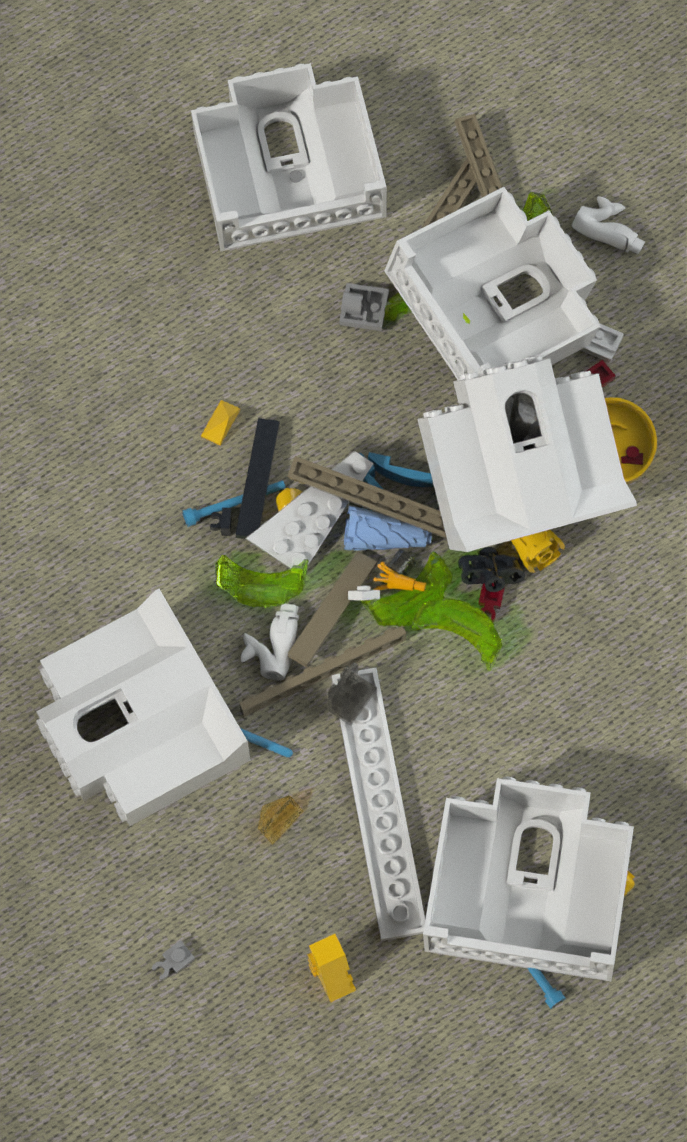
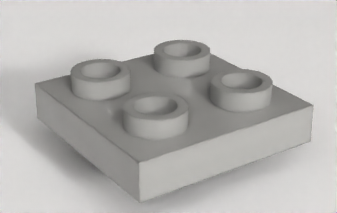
(363, 307)

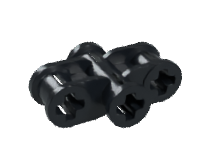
(491, 569)

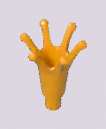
(397, 581)

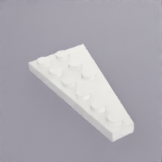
(306, 521)

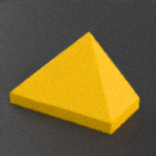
(220, 422)

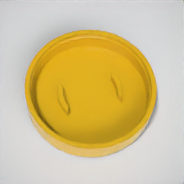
(632, 428)

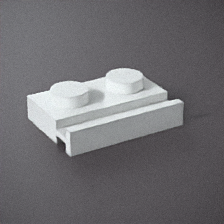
(604, 343)

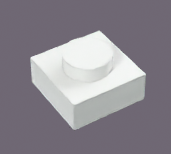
(363, 593)

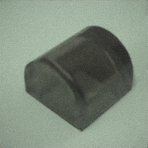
(402, 562)

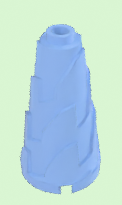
(380, 532)

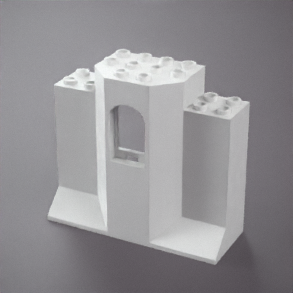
(336, 155)
(461, 263)
(498, 490)
(178, 723)
(491, 915)

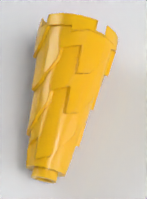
(538, 549)

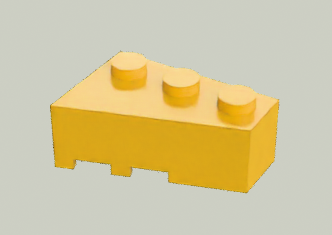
(331, 966)

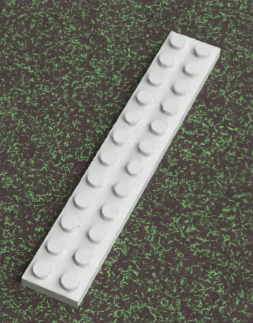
(382, 818)

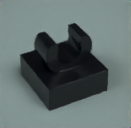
(224, 521)

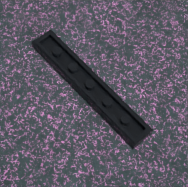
(257, 477)

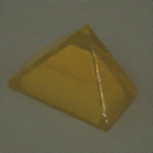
(278, 817)

